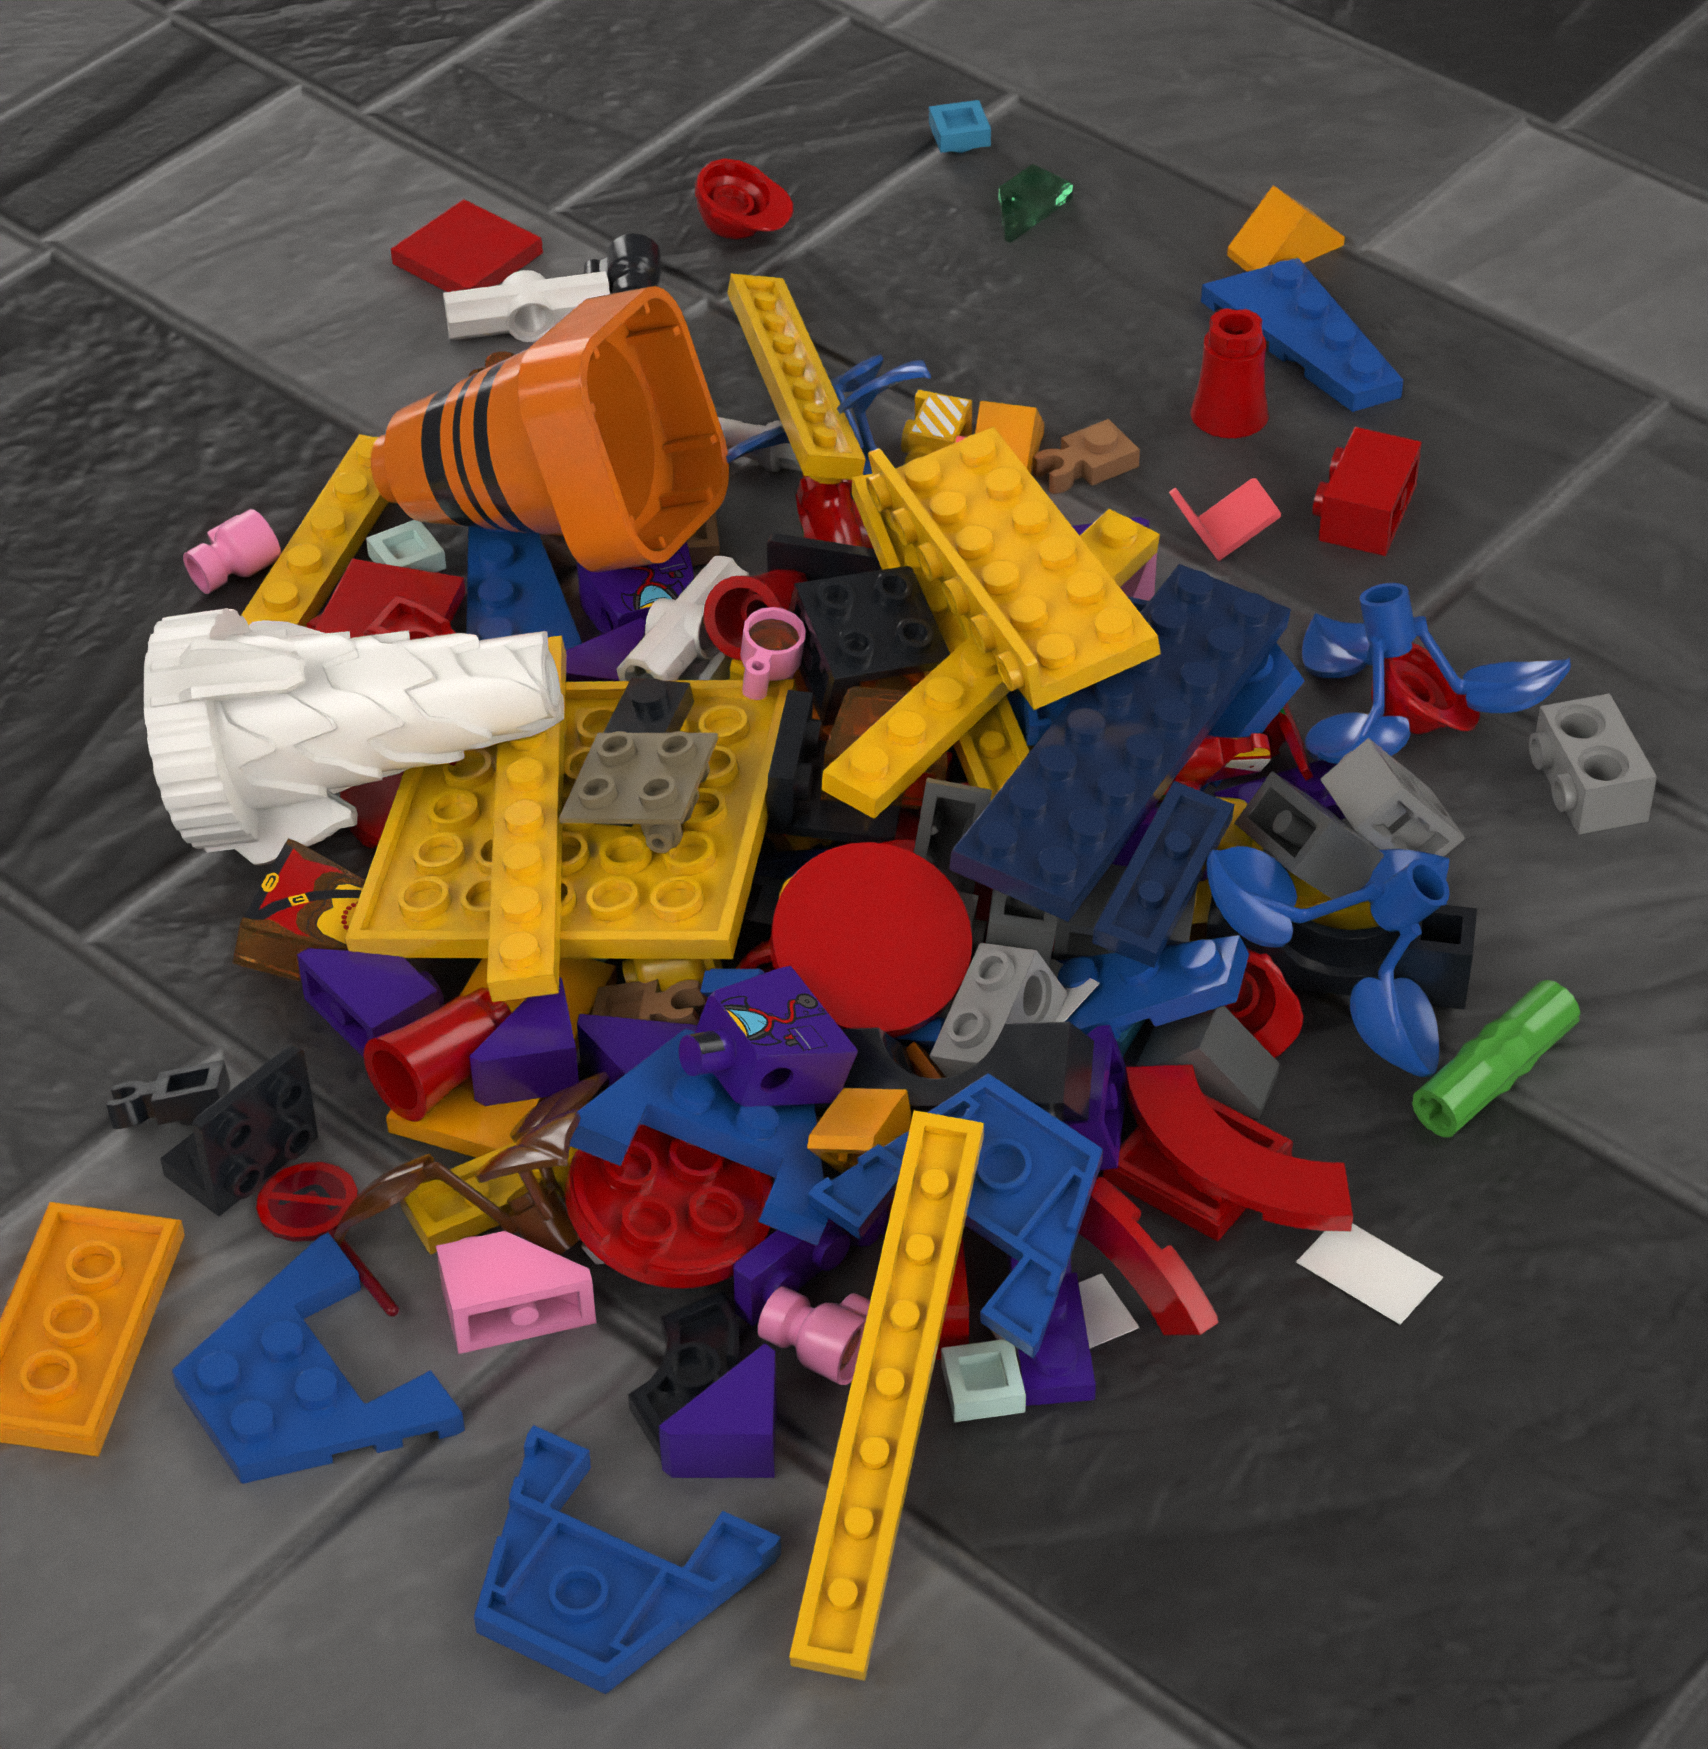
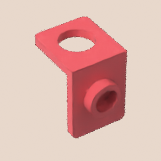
(1233, 518)

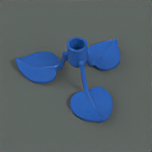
(865, 386)
(1388, 630)
(1403, 891)

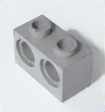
(1593, 764)
(1390, 803)
(997, 990)

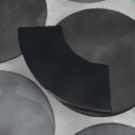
(699, 1351)

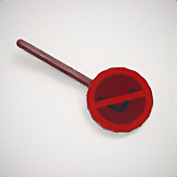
(309, 1202)

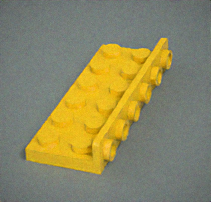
(1012, 567)

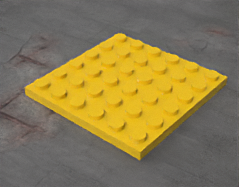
(617, 895)

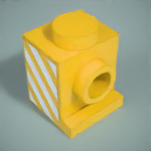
(936, 424)

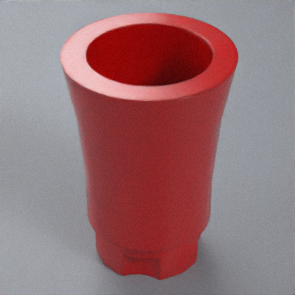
(1232, 376)
(738, 597)
(431, 1055)

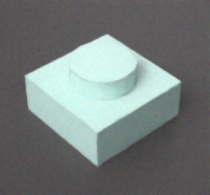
(408, 547)
(983, 1380)

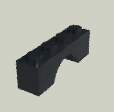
(1337, 959)
(1038, 1060)

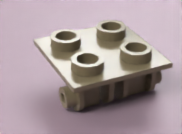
(642, 782)

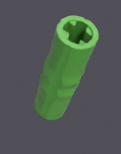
(1496, 1058)

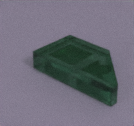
(1030, 199)

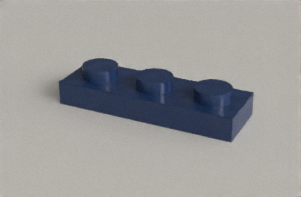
(1163, 874)

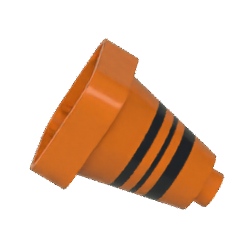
(577, 438)

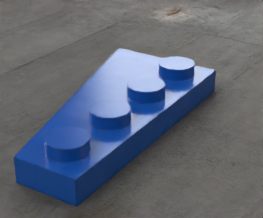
(1310, 329)
(514, 588)
(1182, 984)

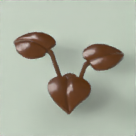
(536, 1207)

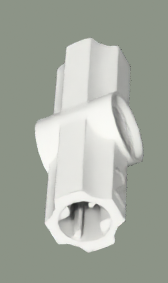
(521, 306)
(677, 628)

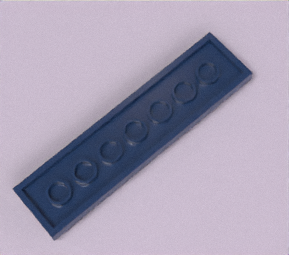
(1119, 747)

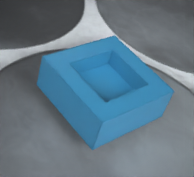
(959, 126)

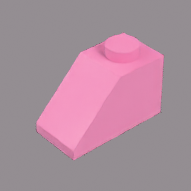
(511, 1290)

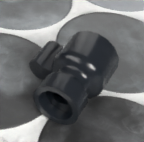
(630, 263)

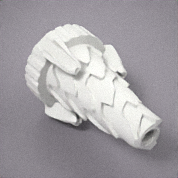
(278, 718)

